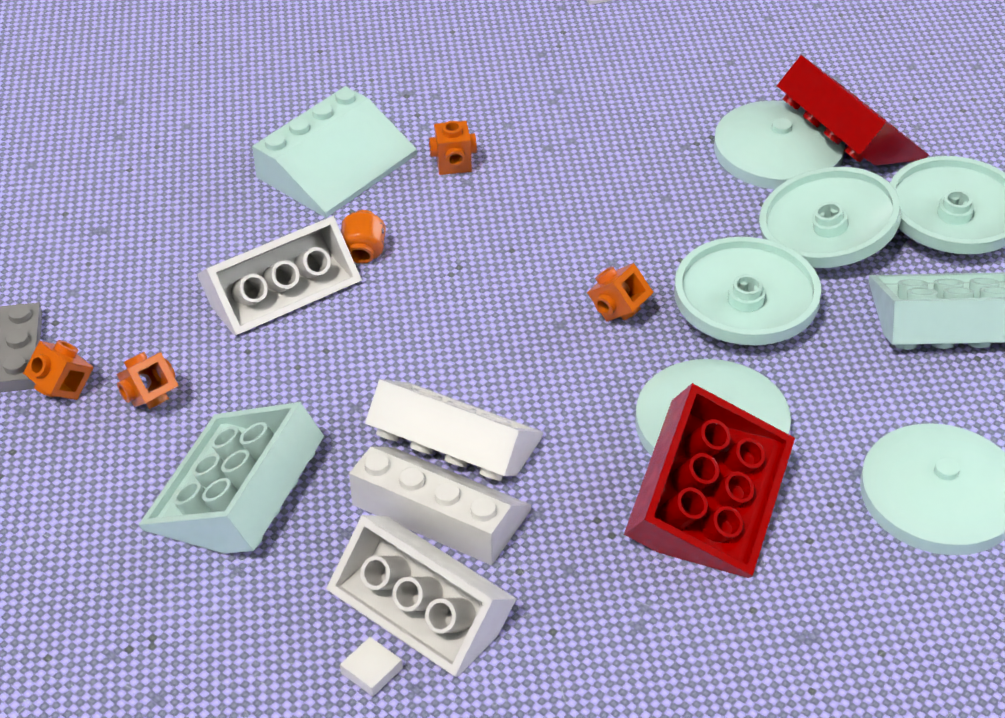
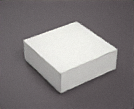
(371, 666)

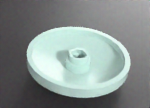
(772, 143)
(952, 204)
(832, 215)
(747, 290)
(723, 378)
(937, 488)

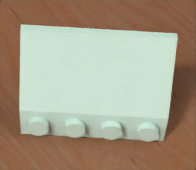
(332, 152)
(941, 308)
(235, 478)

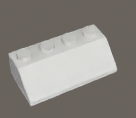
(279, 276)
(451, 428)
(436, 502)
(419, 593)

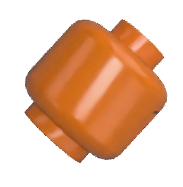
(363, 235)

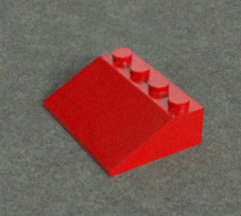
(846, 116)
(710, 484)

